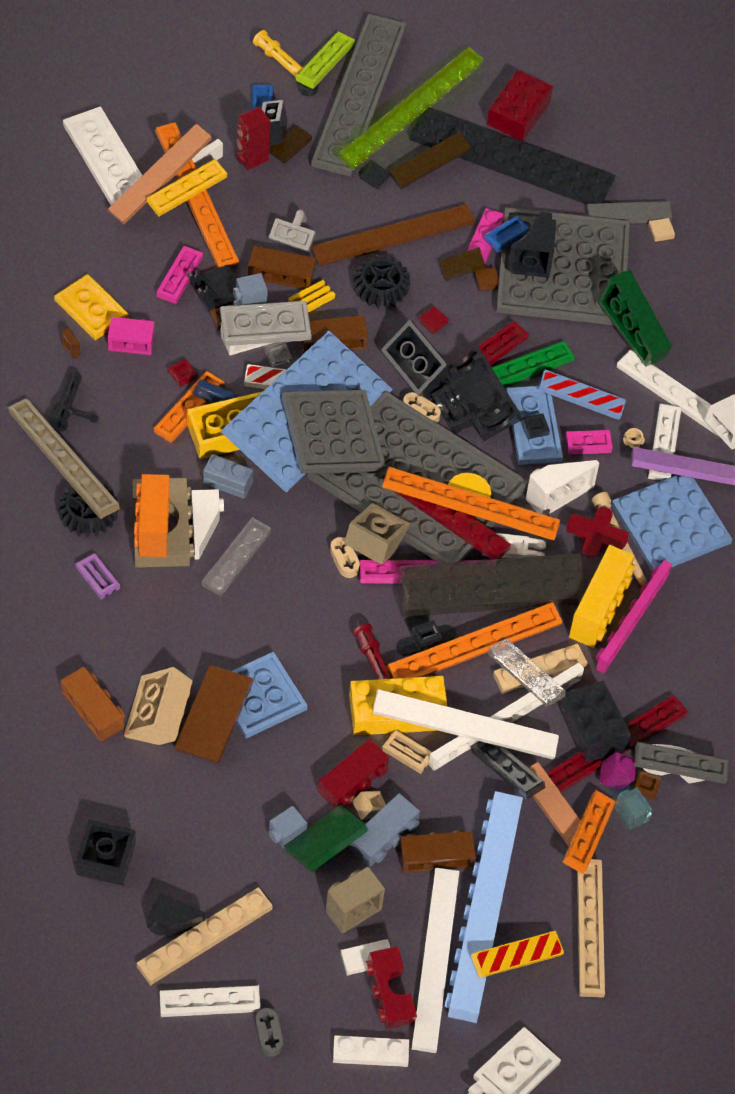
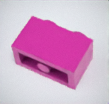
(131, 335)

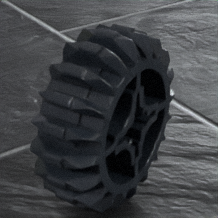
(382, 287)
(89, 521)

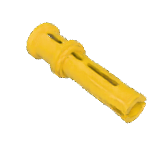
(273, 49)

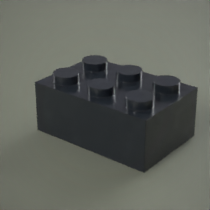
(595, 721)

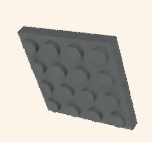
(333, 431)

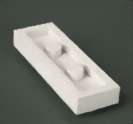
(371, 1051)

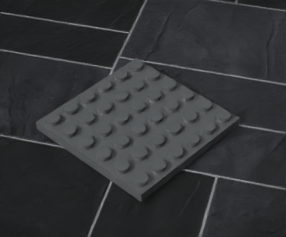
(583, 261)

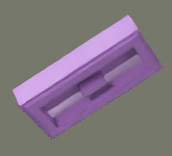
(106, 589)

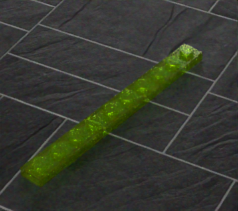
(410, 108)

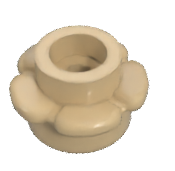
(636, 434)

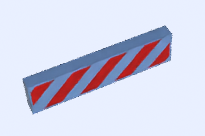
(582, 394)

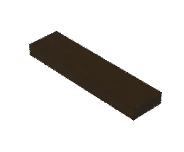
(430, 160)

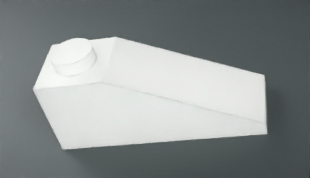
(206, 515)

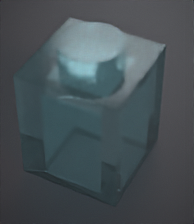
(633, 808)

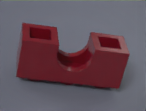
(394, 1009)

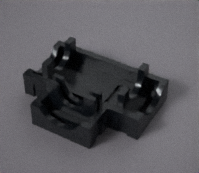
(476, 397)

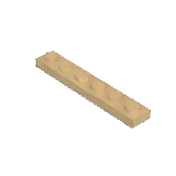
(591, 931)
(204, 936)

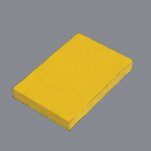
(90, 306)

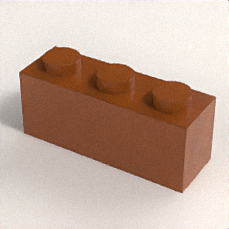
(92, 703)

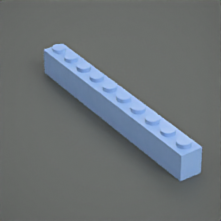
(485, 905)

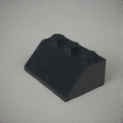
(417, 360)

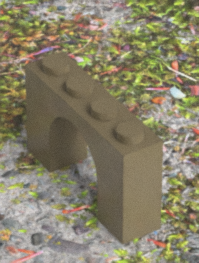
(178, 544)

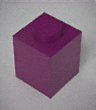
(617, 771)

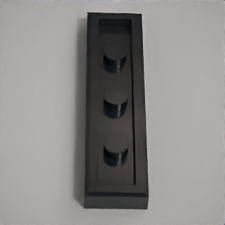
(509, 768)

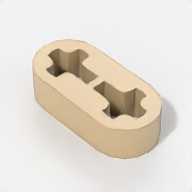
(423, 406)
(340, 559)

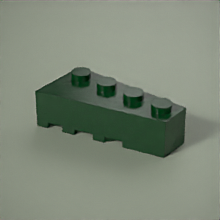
(634, 318)

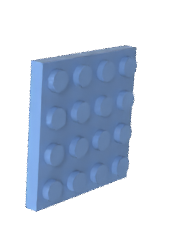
(671, 521)

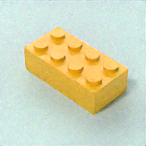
(209, 420)
(602, 597)
(363, 695)

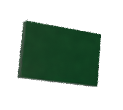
(325, 838)

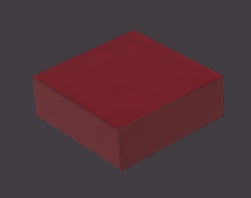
(433, 320)
(182, 372)

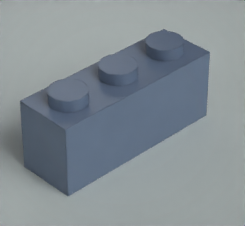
(386, 830)

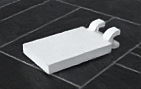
(515, 1067)

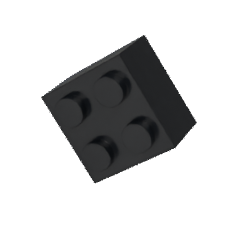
(105, 852)

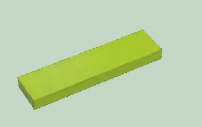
(325, 60)

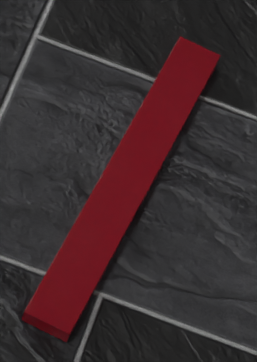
(640, 730)

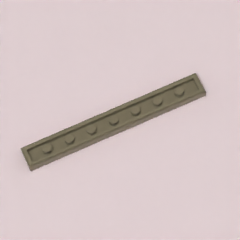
(63, 458)

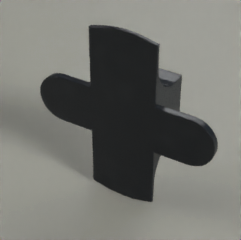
(424, 635)

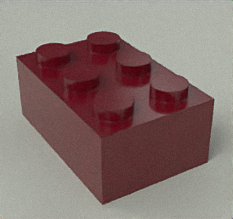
(519, 105)

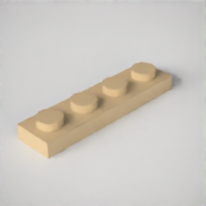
(551, 663)

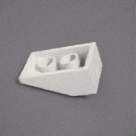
(560, 484)

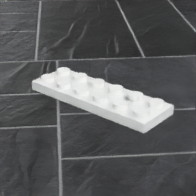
(103, 152)

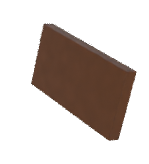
(214, 714)

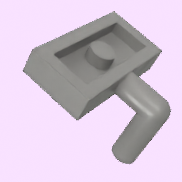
(292, 233)

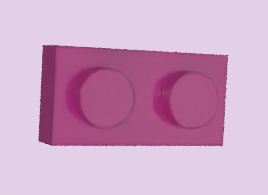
(588, 442)

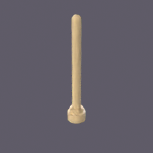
(603, 500)

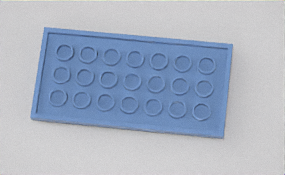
(262, 426)

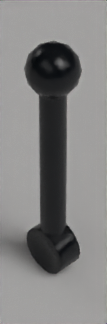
(93, 418)

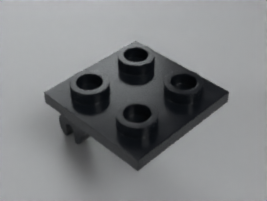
(214, 287)

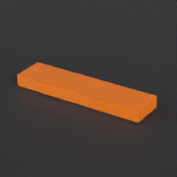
(176, 419)
(589, 832)

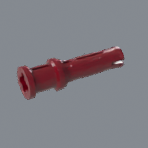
(369, 647)

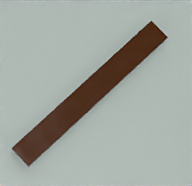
(392, 235)

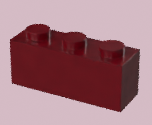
(253, 138)
(353, 774)

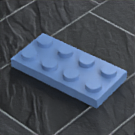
(541, 449)

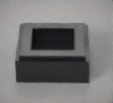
(375, 175)
(535, 426)

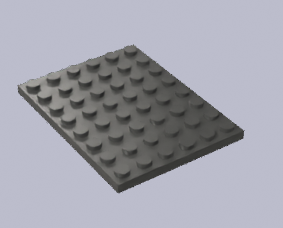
(429, 451)

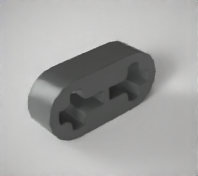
(274, 1031)

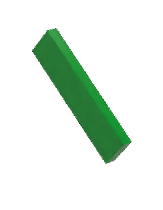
(533, 363)

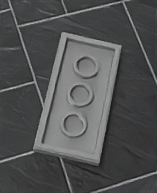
(265, 323)

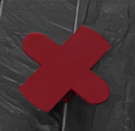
(597, 533)

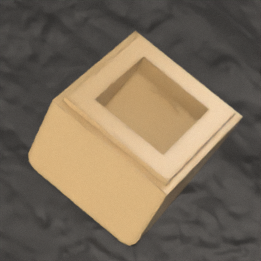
(368, 804)

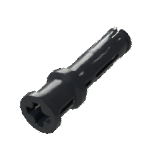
(72, 383)

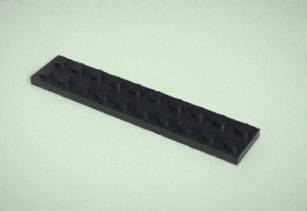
(516, 158)

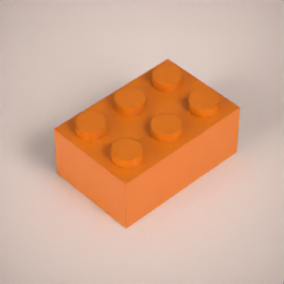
(152, 515)

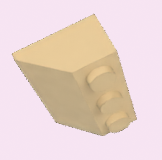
(158, 707)

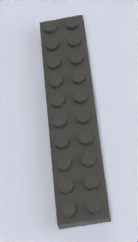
(359, 91)

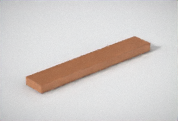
(160, 173)

